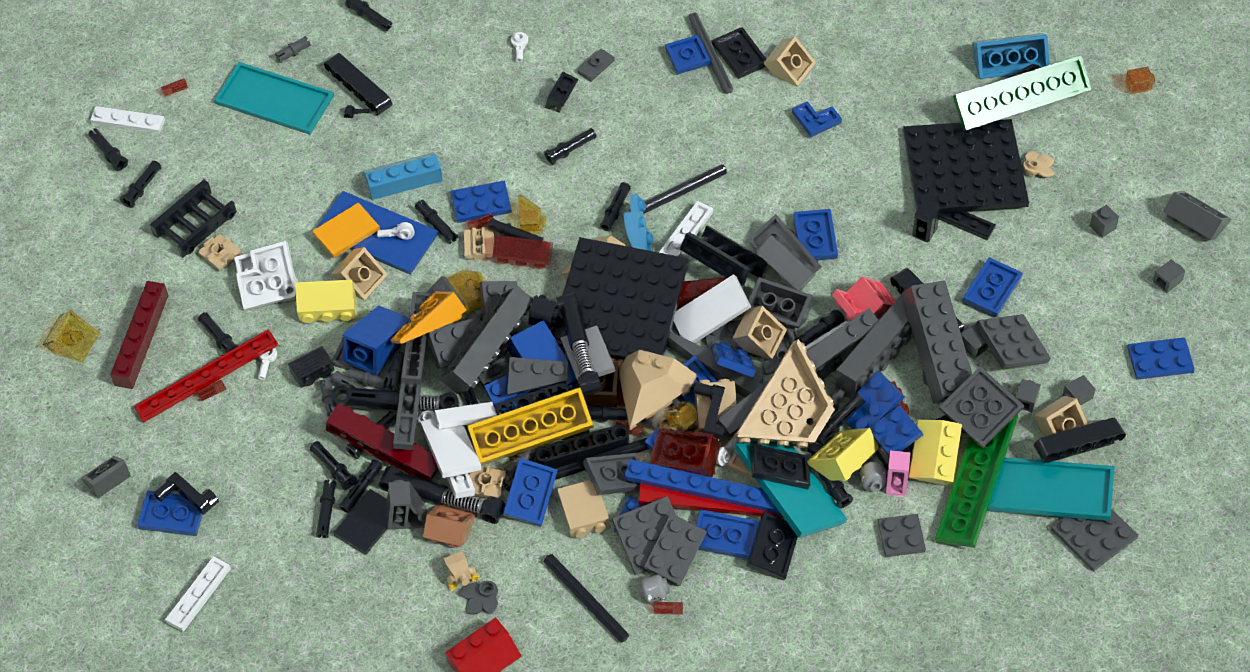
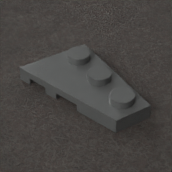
(534, 373)

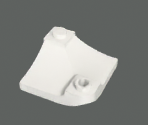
(266, 276)

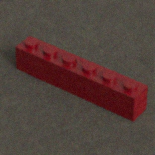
(139, 335)
(378, 442)

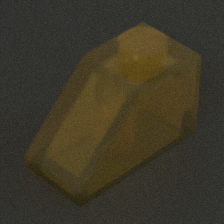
(530, 216)
(681, 416)

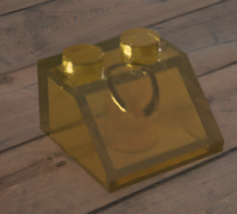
(467, 286)
(71, 337)

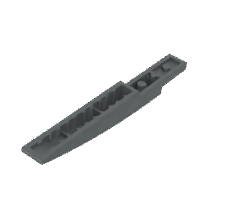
(819, 354)
(410, 383)
(743, 384)

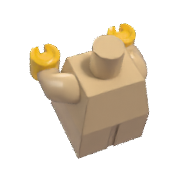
(459, 570)

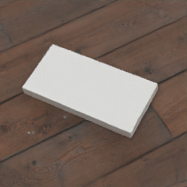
(711, 310)
(450, 448)

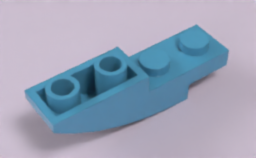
(636, 225)

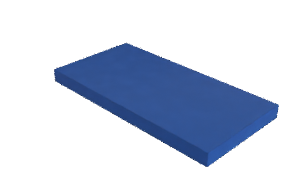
(388, 250)

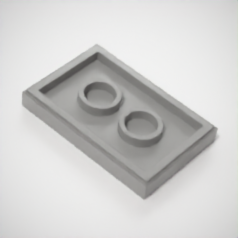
(599, 354)

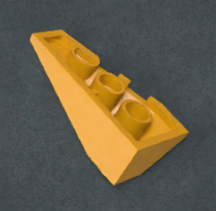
(435, 312)

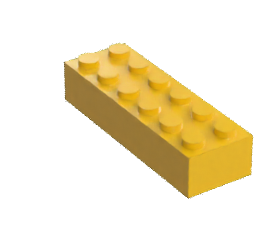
(530, 426)

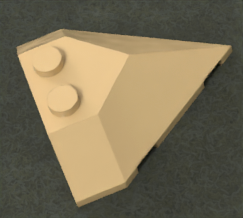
(652, 383)

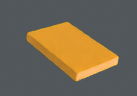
(346, 230)

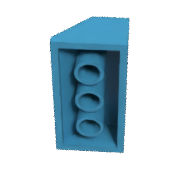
(1010, 54)
(403, 175)

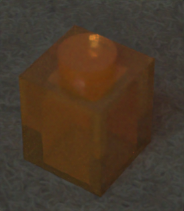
(1139, 80)

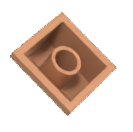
(448, 525)

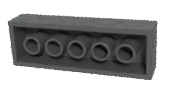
(937, 338)
(486, 340)
(875, 349)

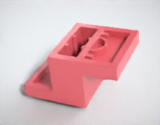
(863, 295)

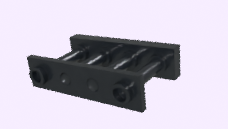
(187, 204)
(723, 255)

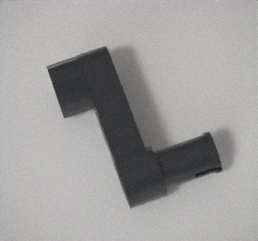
(715, 393)
(201, 502)

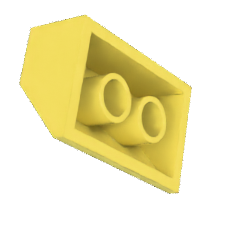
(326, 301)
(935, 452)
(844, 454)

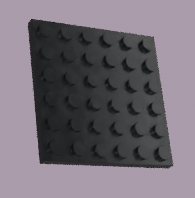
(966, 167)
(625, 294)

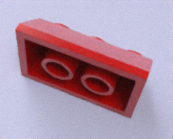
(484, 650)

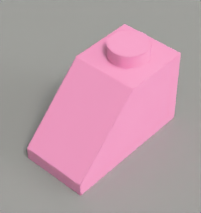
(898, 473)

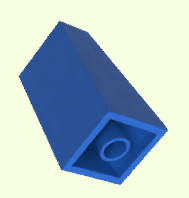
(369, 340)
(540, 344)

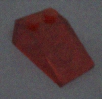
(686, 451)

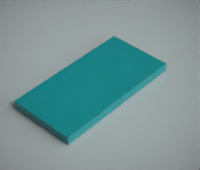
(274, 98)
(1054, 489)
(803, 509)

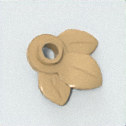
(1038, 164)

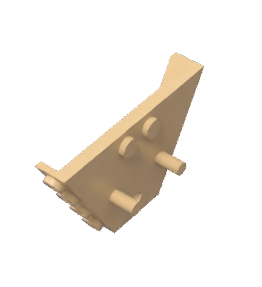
(787, 403)

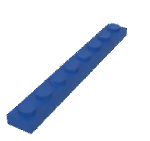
(699, 485)

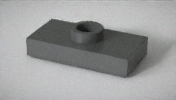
(596, 65)

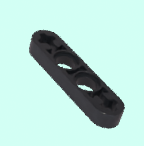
(531, 397)

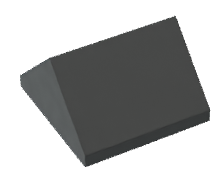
(106, 476)

